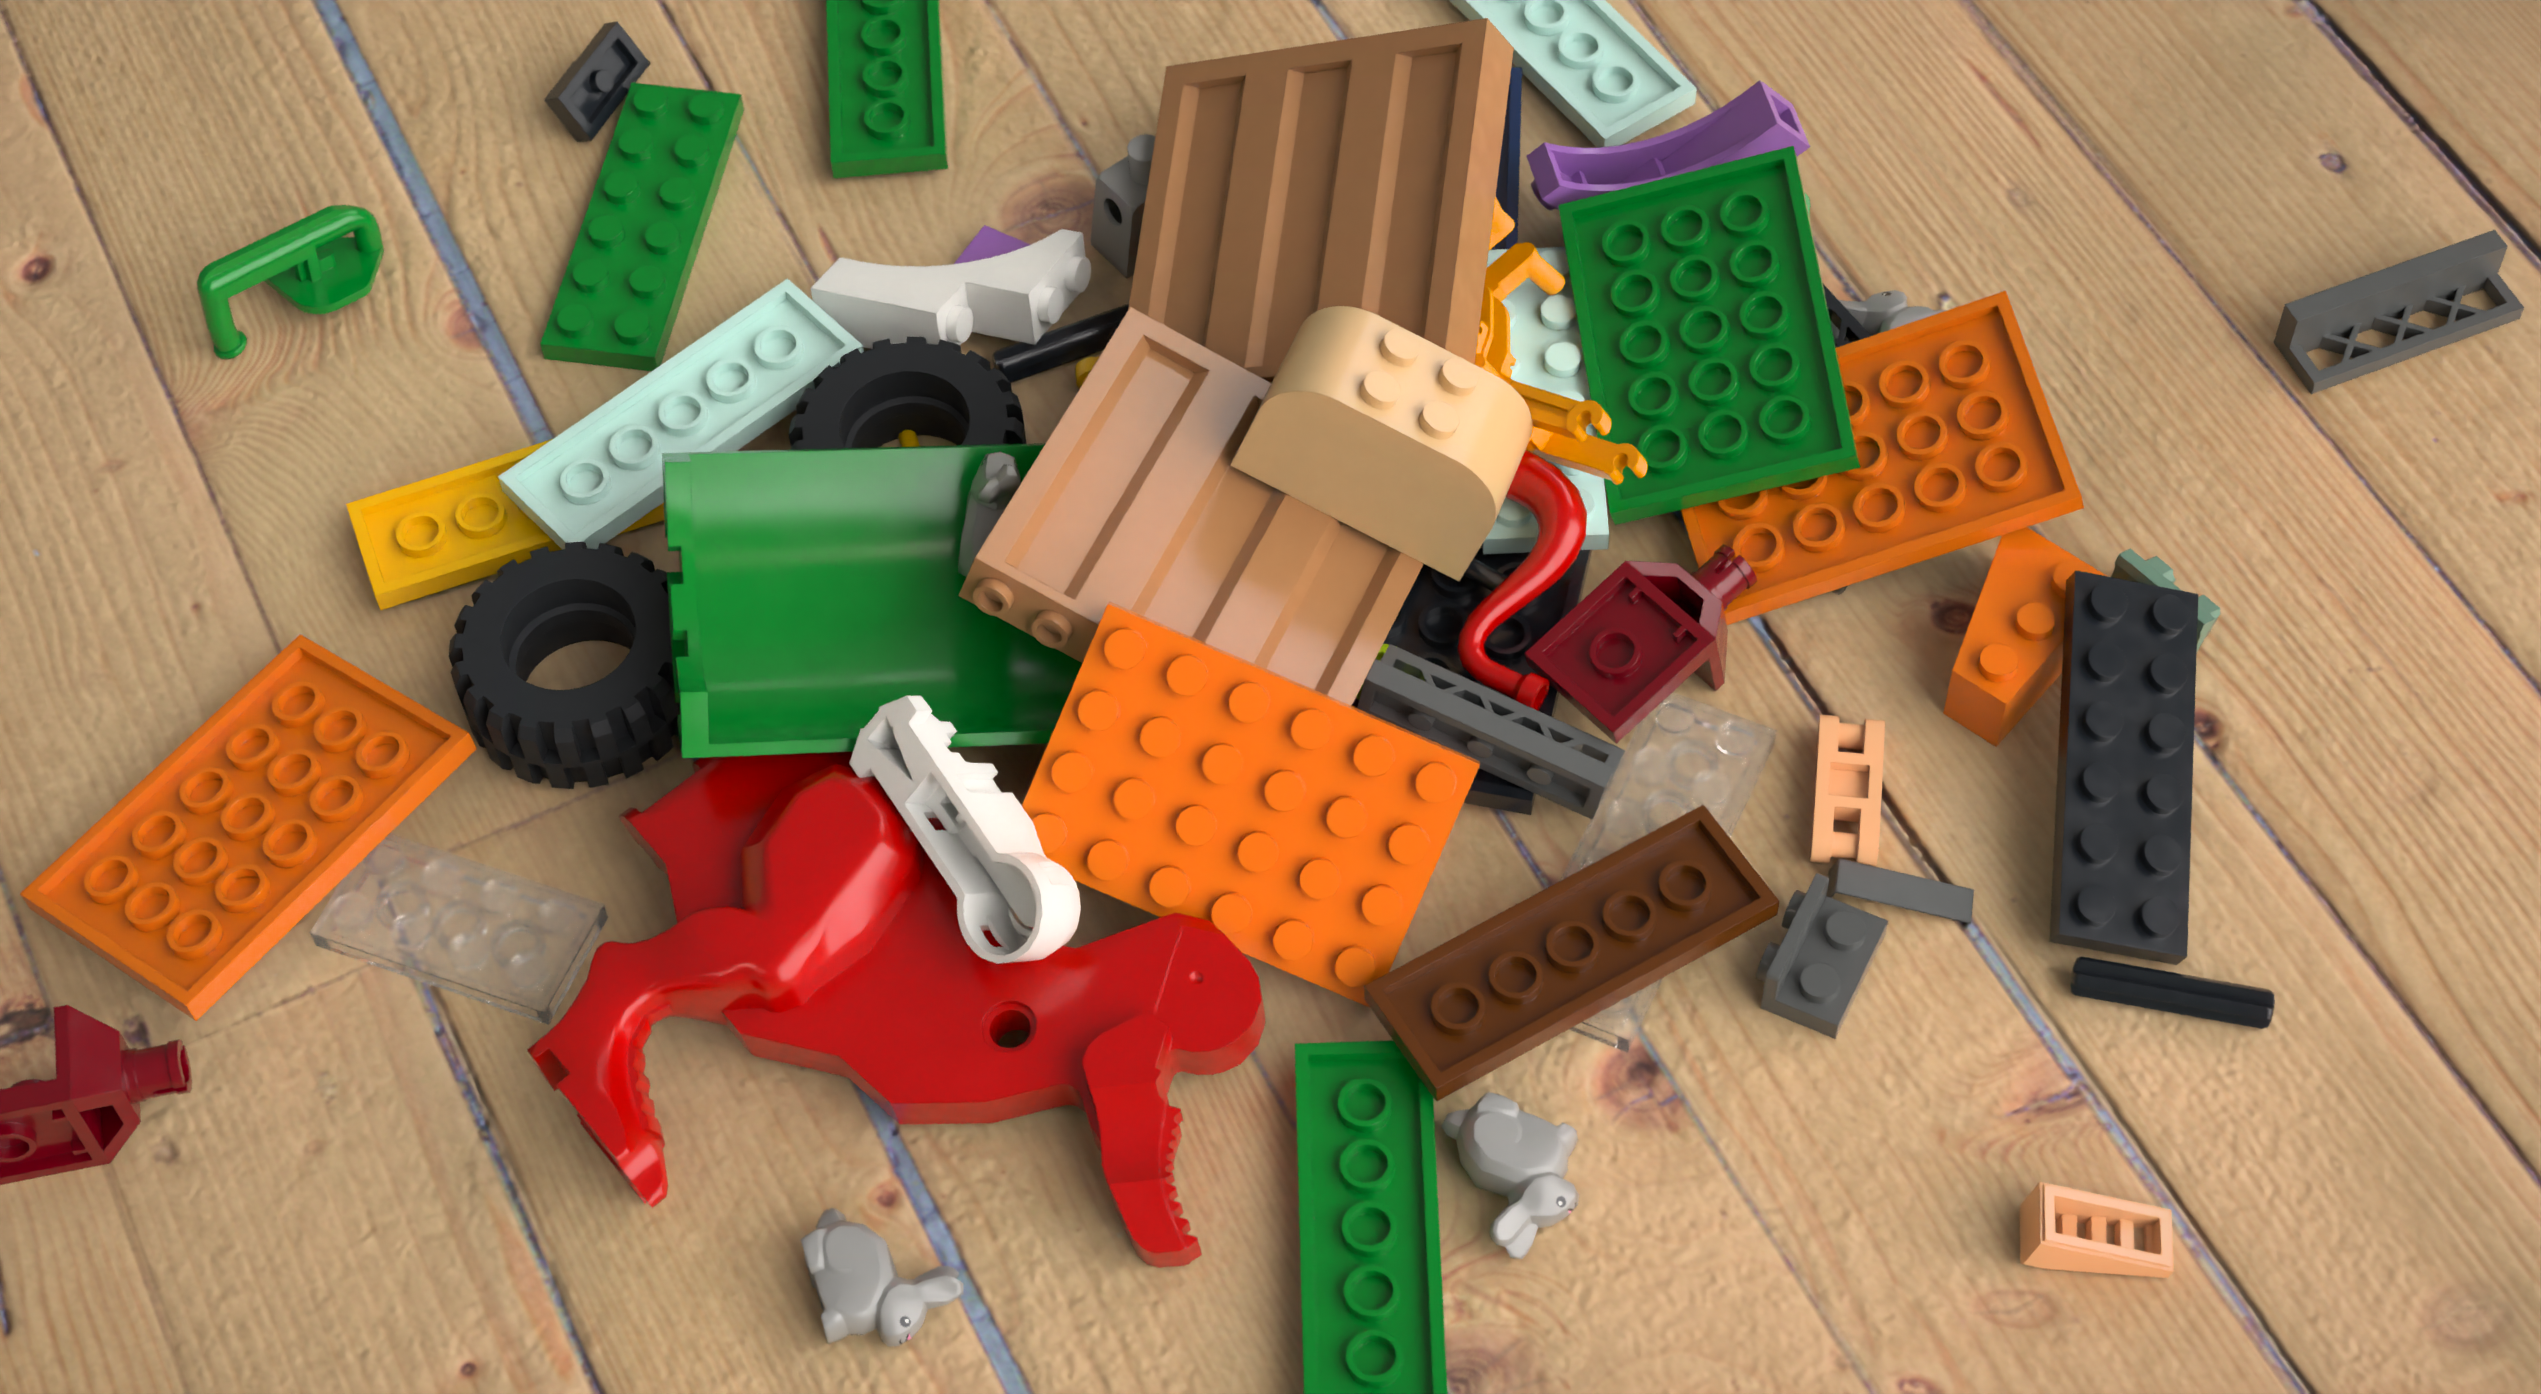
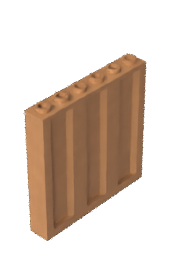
(1325, 185)
(1150, 515)

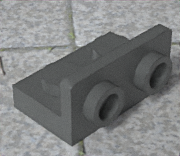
(1819, 960)

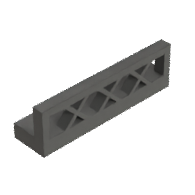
(2392, 294)
(1493, 729)

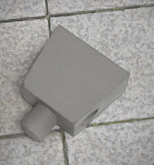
(1120, 205)

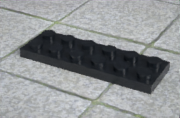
(2125, 769)

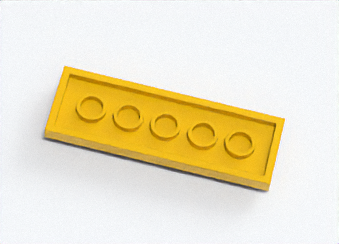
(448, 530)

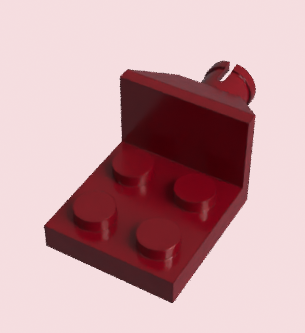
(1642, 638)
(90, 1105)

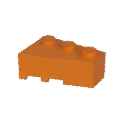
(2013, 635)

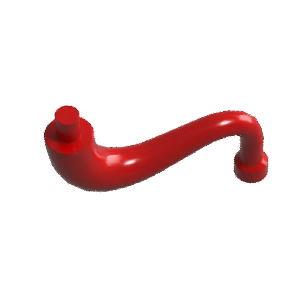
(1561, 534)

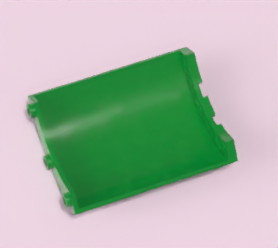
(833, 590)

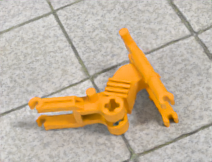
(1557, 420)

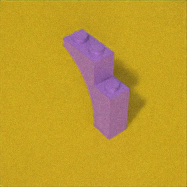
(1742, 128)

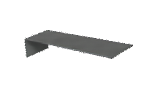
(1900, 890)

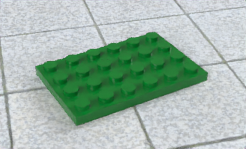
(1709, 334)

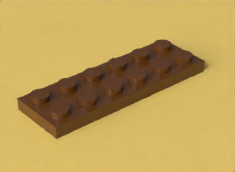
(1570, 952)

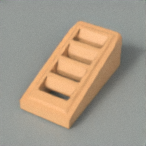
(2067, 1252)

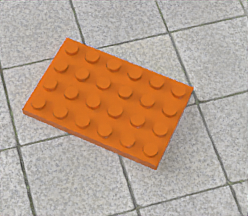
(1947, 454)
(1244, 802)
(248, 825)

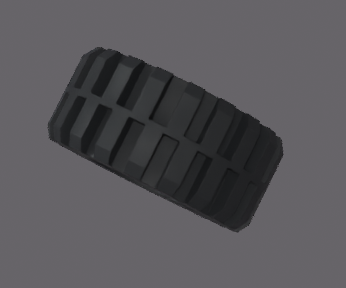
(903, 389)
(547, 606)

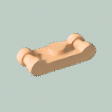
(1847, 790)

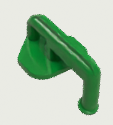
(301, 262)

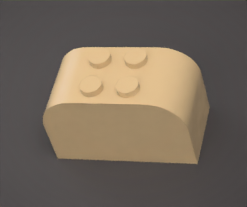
(1389, 436)

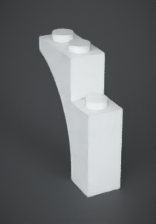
(998, 296)

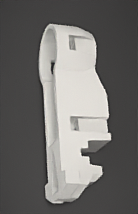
(989, 841)

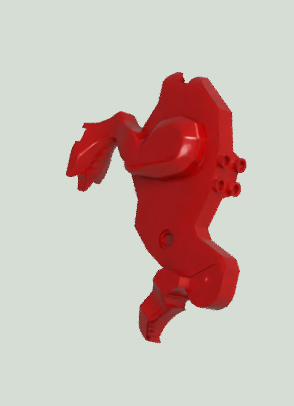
(844, 954)

